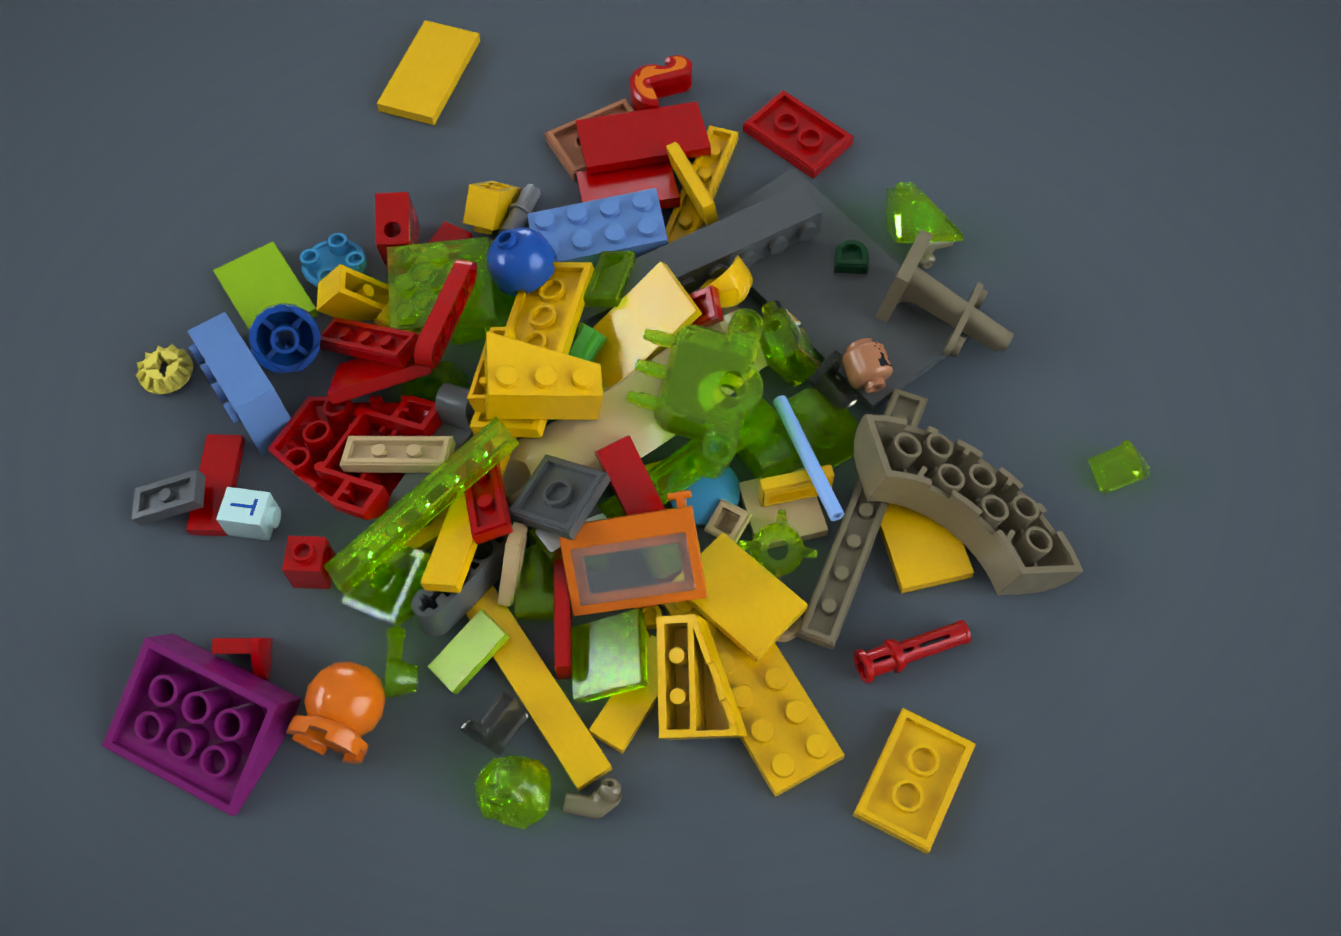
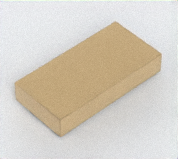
(512, 564)

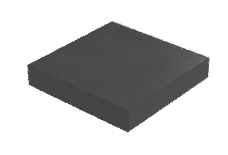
(559, 496)

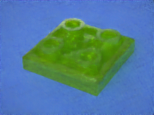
(609, 656)

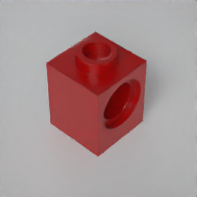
(306, 560)

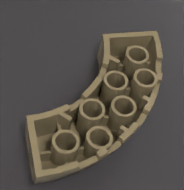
(968, 499)

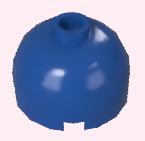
(520, 260)
(284, 338)

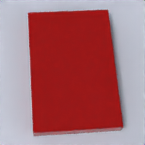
(798, 134)
(631, 180)
(368, 376)

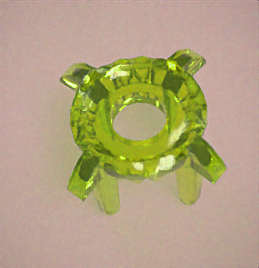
(780, 530)

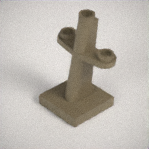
(920, 288)

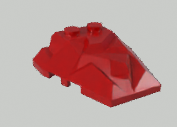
(317, 436)

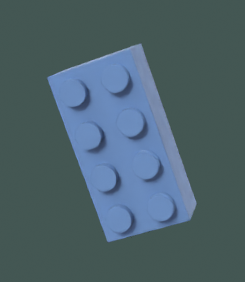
(605, 224)

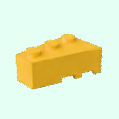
(539, 382)
(692, 683)

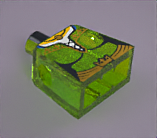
(787, 344)

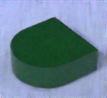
(851, 257)

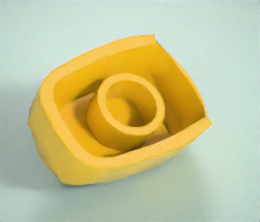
(732, 284)

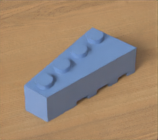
(238, 380)

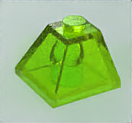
(911, 210)
(826, 428)
(391, 586)

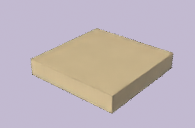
(802, 514)

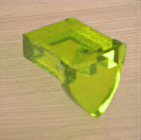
(1119, 467)

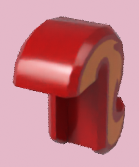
(658, 81)

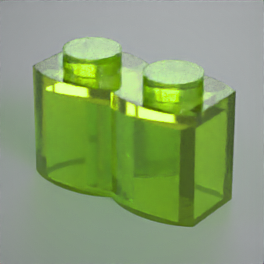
(771, 454)

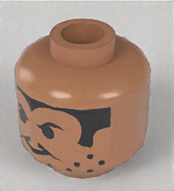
(867, 365)

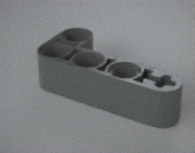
(456, 417)
(441, 611)

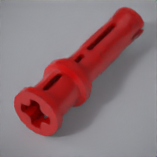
(893, 651)

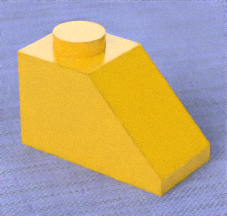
(488, 205)
(351, 295)

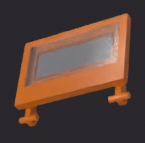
(635, 560)

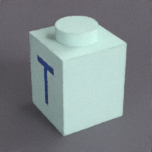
(248, 513)

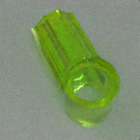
(536, 592)

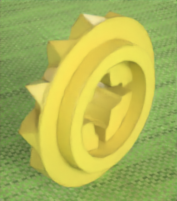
(177, 374)

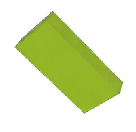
(468, 652)

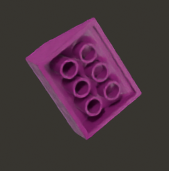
(199, 721)

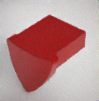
(258, 648)

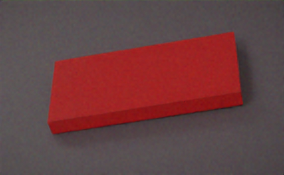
(641, 137)

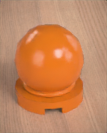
(340, 709)

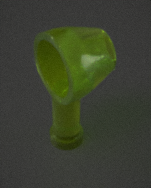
(399, 674)

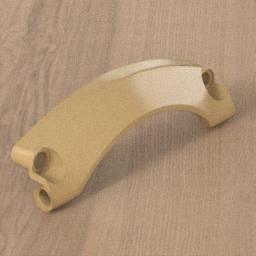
(617, 419)

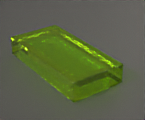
(609, 279)

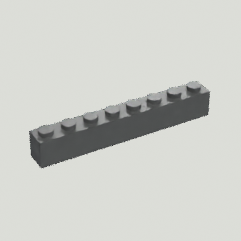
(710, 251)

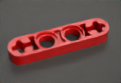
(445, 314)

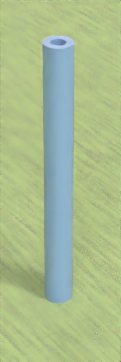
(808, 458)

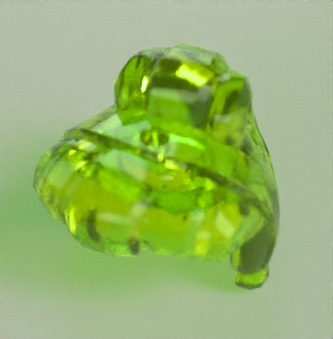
(514, 790)

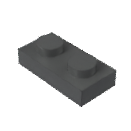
(168, 497)

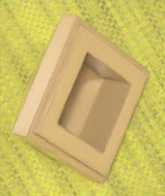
(729, 520)

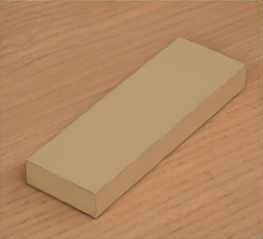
(396, 453)

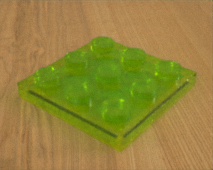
(419, 274)

